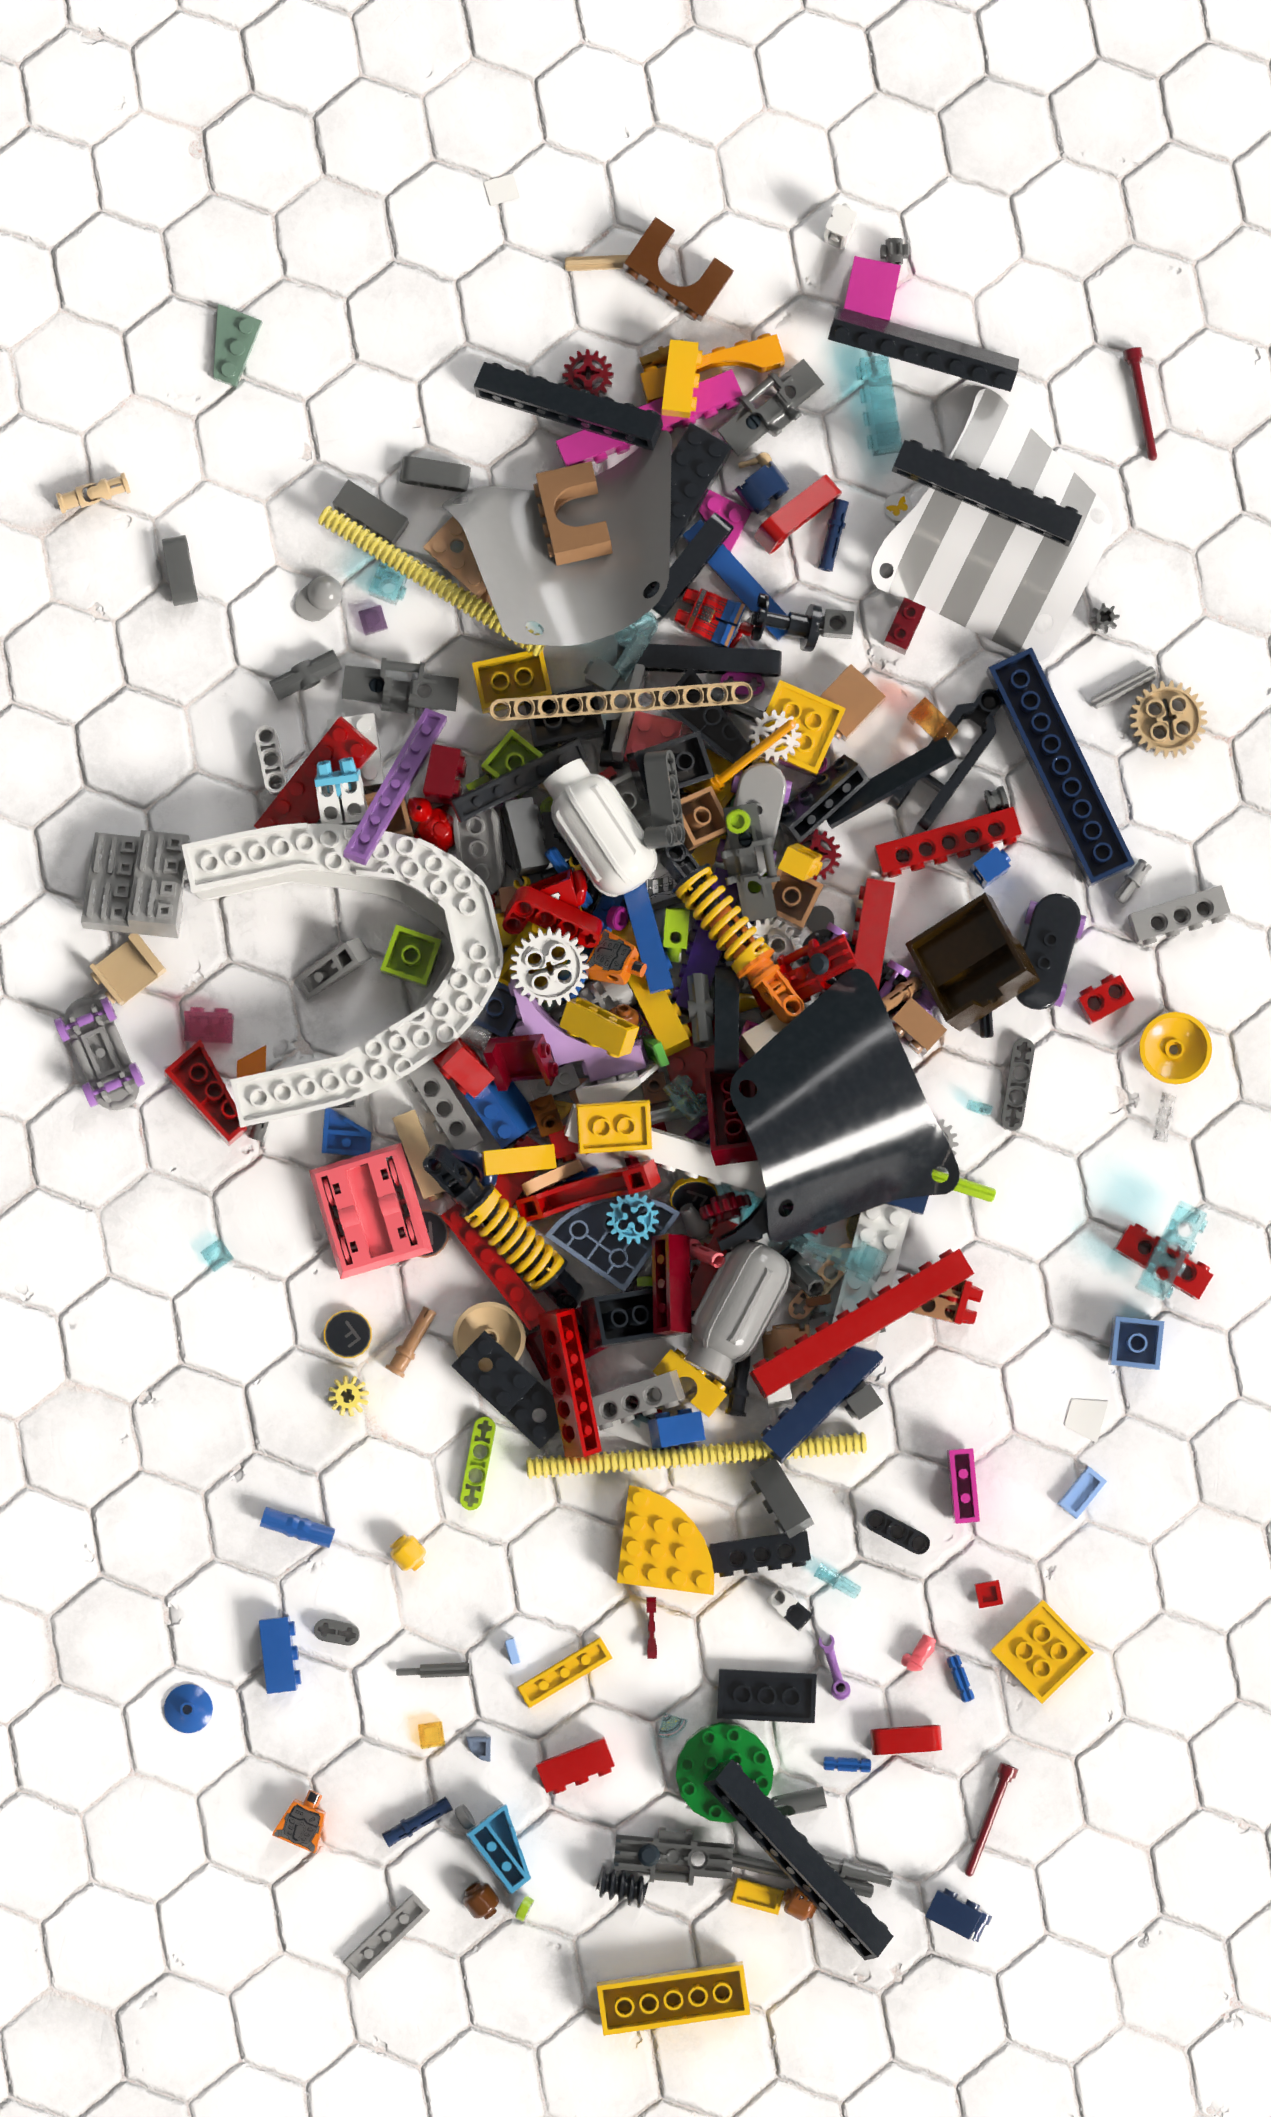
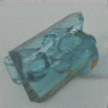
(684, 1098)

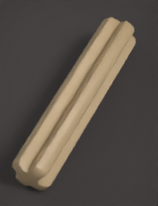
(590, 263)

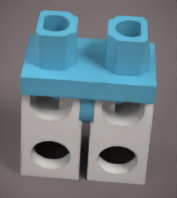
(340, 785)

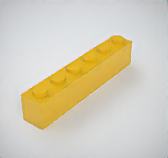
(657, 1008)

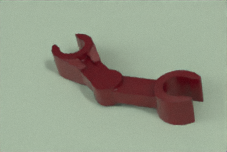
(652, 1646)

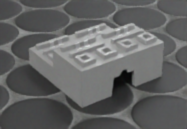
(136, 884)

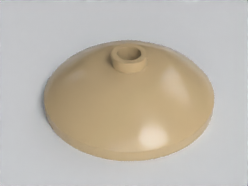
(495, 1320)

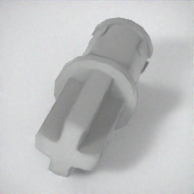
(1132, 881)

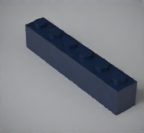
(819, 1402)

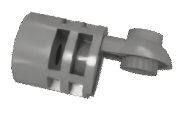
(601, 994)

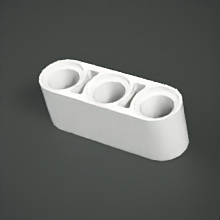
(265, 750)

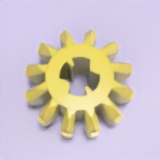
(341, 1399)

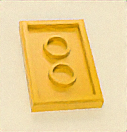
(614, 1126)

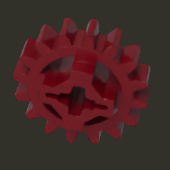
(597, 374)
(827, 854)
(725, 1207)

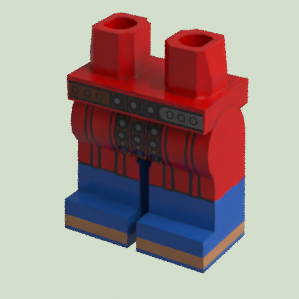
(711, 618)

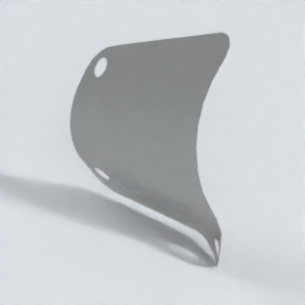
(584, 597)

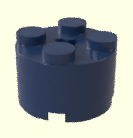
(761, 487)

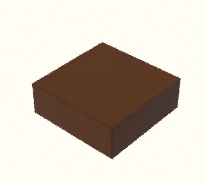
(818, 1300)

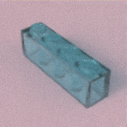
(880, 405)

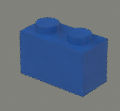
(991, 867)
(676, 1429)

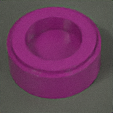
(617, 918)

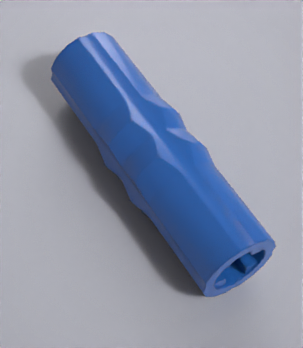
(297, 1527)

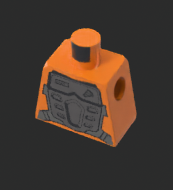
(614, 960)
(302, 1823)

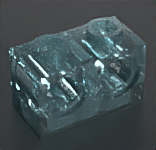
(386, 575)

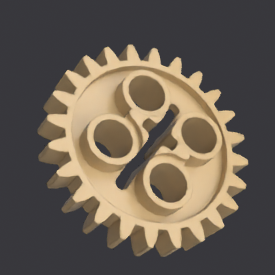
(1189, 716)

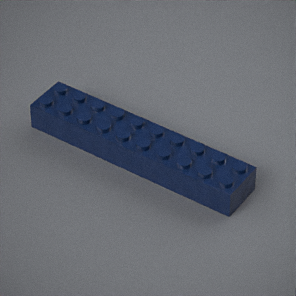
(1060, 767)

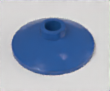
(198, 1700)

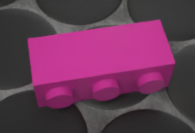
(963, 1485)

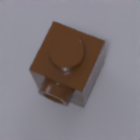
(653, 1089)
(546, 1115)

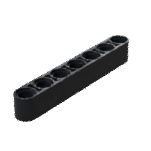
(709, 659)

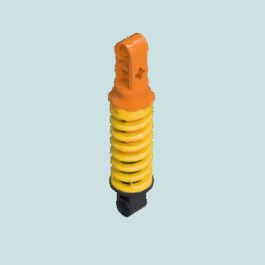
(732, 935)

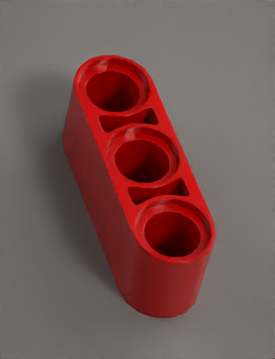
(906, 1739)

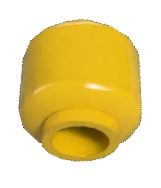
(407, 1553)

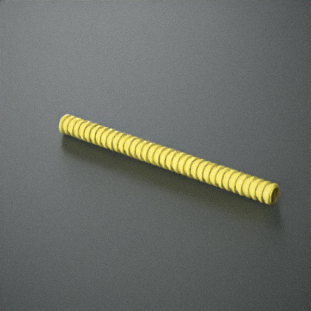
(416, 571)

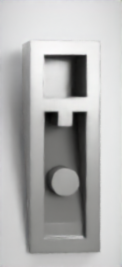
(333, 967)

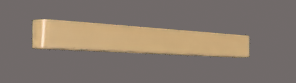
(609, 701)

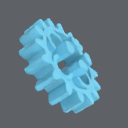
(630, 1232)

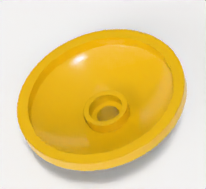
(1191, 1041)

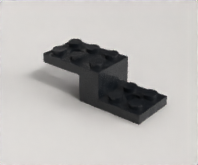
(509, 1388)

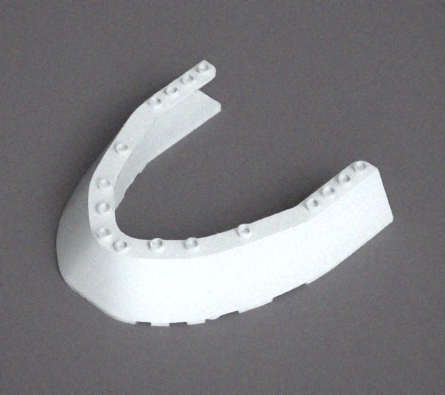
(401, 870)

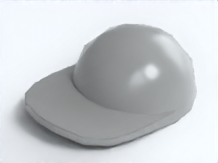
(318, 598)

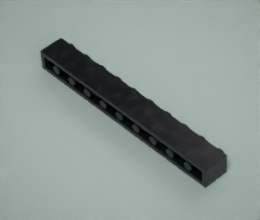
(798, 1859)

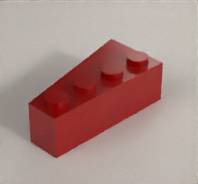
(204, 1089)

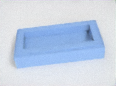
(1082, 1492)

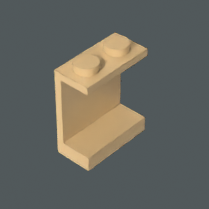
(127, 970)

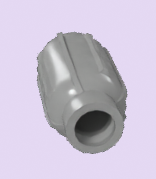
(737, 1308)

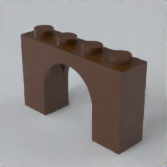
(693, 299)

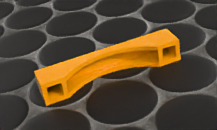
(759, 355)

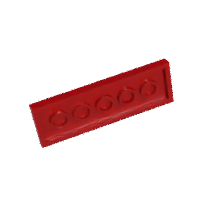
(298, 798)

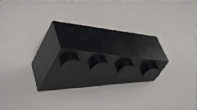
(711, 721)

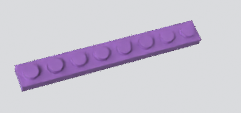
(395, 787)

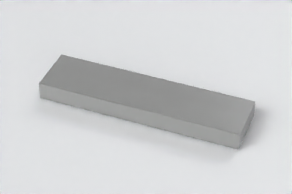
(626, 719)
(386, 1935)

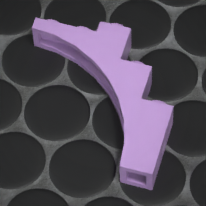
(569, 1048)

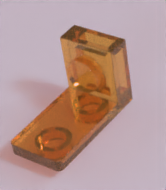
(931, 720)

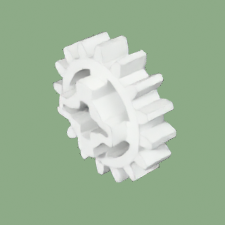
(785, 741)

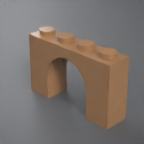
(569, 542)

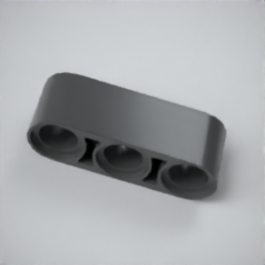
(435, 474)
(179, 570)

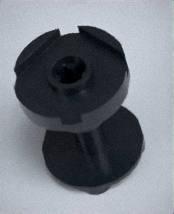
(795, 624)

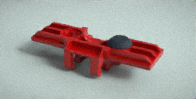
(824, 963)

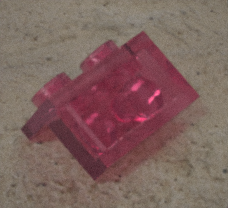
(209, 1026)

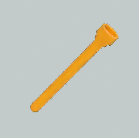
(718, 781)

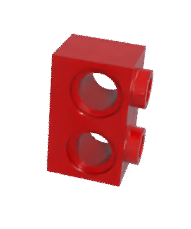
(1107, 1003)

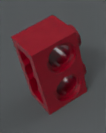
(904, 626)

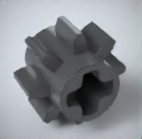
(894, 251)
(1100, 613)

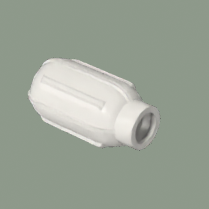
(599, 829)

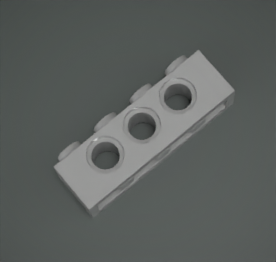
(1213, 898)
(429, 1073)
(667, 1384)

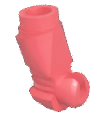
(921, 1652)

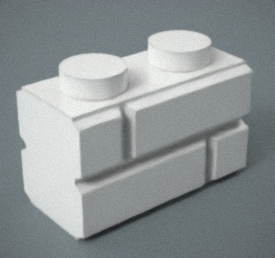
(840, 226)

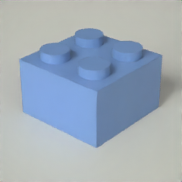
(1136, 1343)

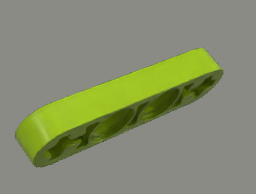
(473, 1462)

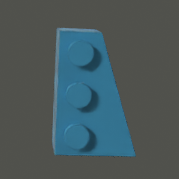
(499, 1848)

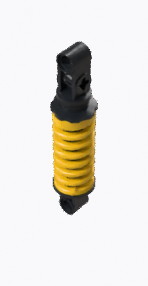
(484, 1208)

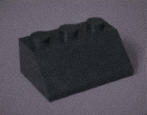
(560, 730)

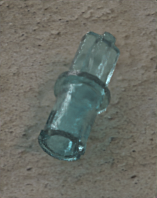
(837, 1581)

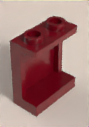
(520, 1059)

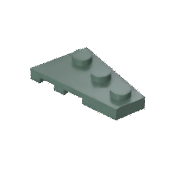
(233, 344)

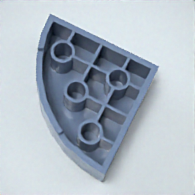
(589, 1239)

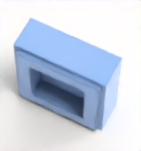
(512, 1651)

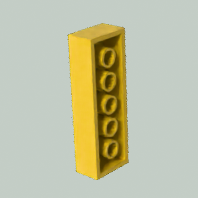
(673, 1998)

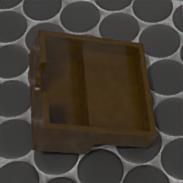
(972, 962)

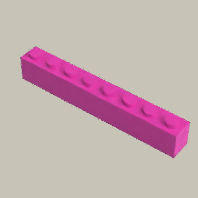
(712, 395)

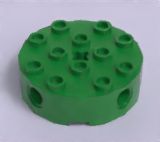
(709, 1748)

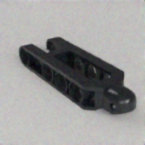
(982, 714)

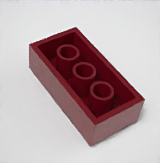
(727, 1132)

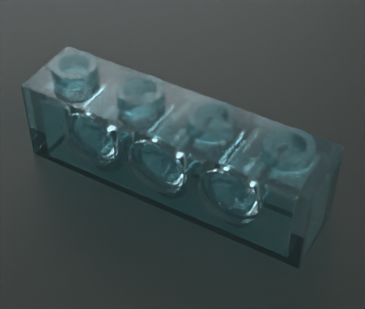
(1148, 1280)

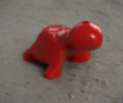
(434, 824)

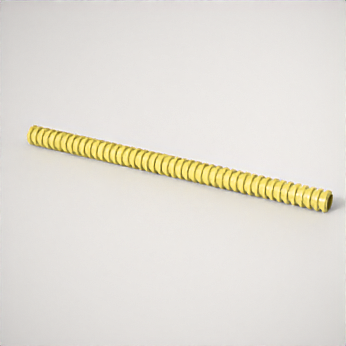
(689, 1455)

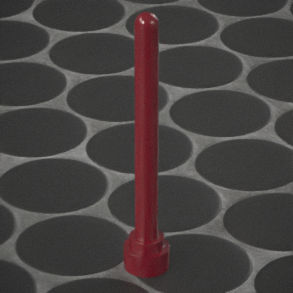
(1133, 358)
(1005, 1775)

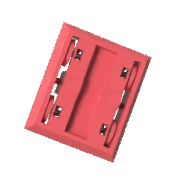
(370, 1211)

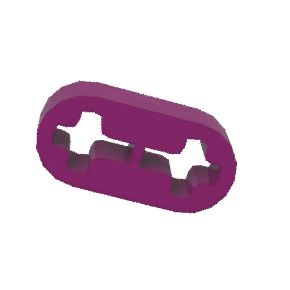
(744, 677)

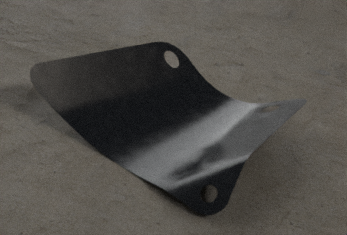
(839, 1114)

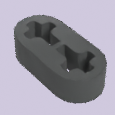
(336, 1638)

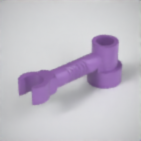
(836, 1674)

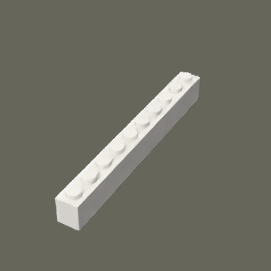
(690, 1156)

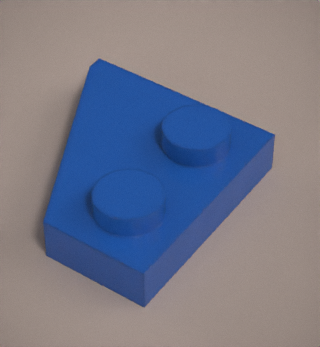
(344, 1136)

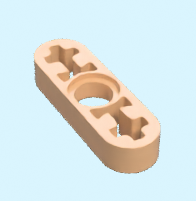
(552, 1177)

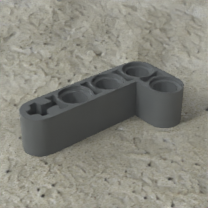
(664, 801)

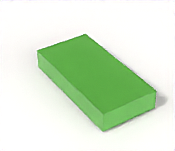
(655, 1050)

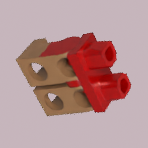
(952, 1304)

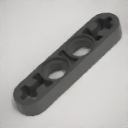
(1015, 1084)

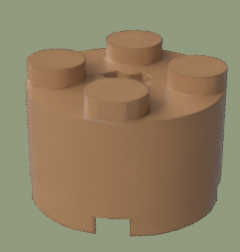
(782, 1336)

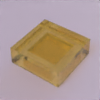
(431, 1734)

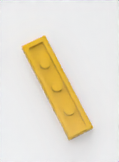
(564, 1672)

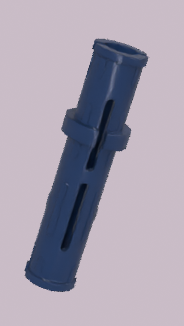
(834, 531)
(421, 1819)

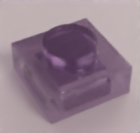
(373, 620)

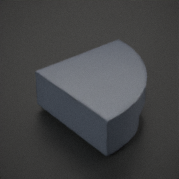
(480, 1746)

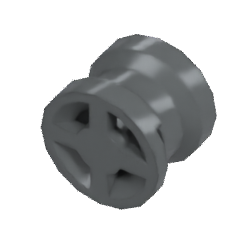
(996, 799)

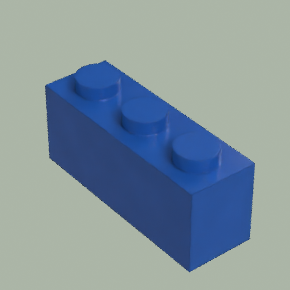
(279, 1654)

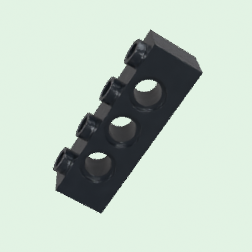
(722, 1550)

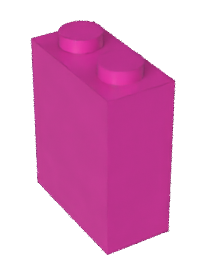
(872, 287)

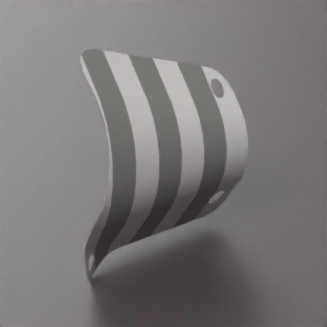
(983, 566)

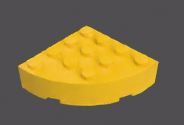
(662, 1546)

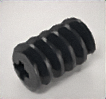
(621, 1886)

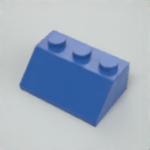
(503, 1113)

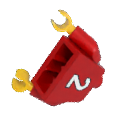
(563, 886)

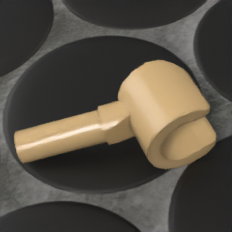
(762, 459)

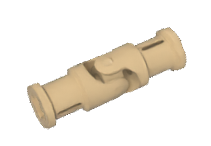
(95, 492)

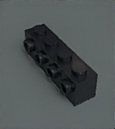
(822, 798)

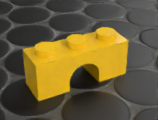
(708, 1394)

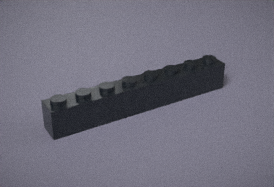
(923, 349)
(568, 405)
(986, 492)

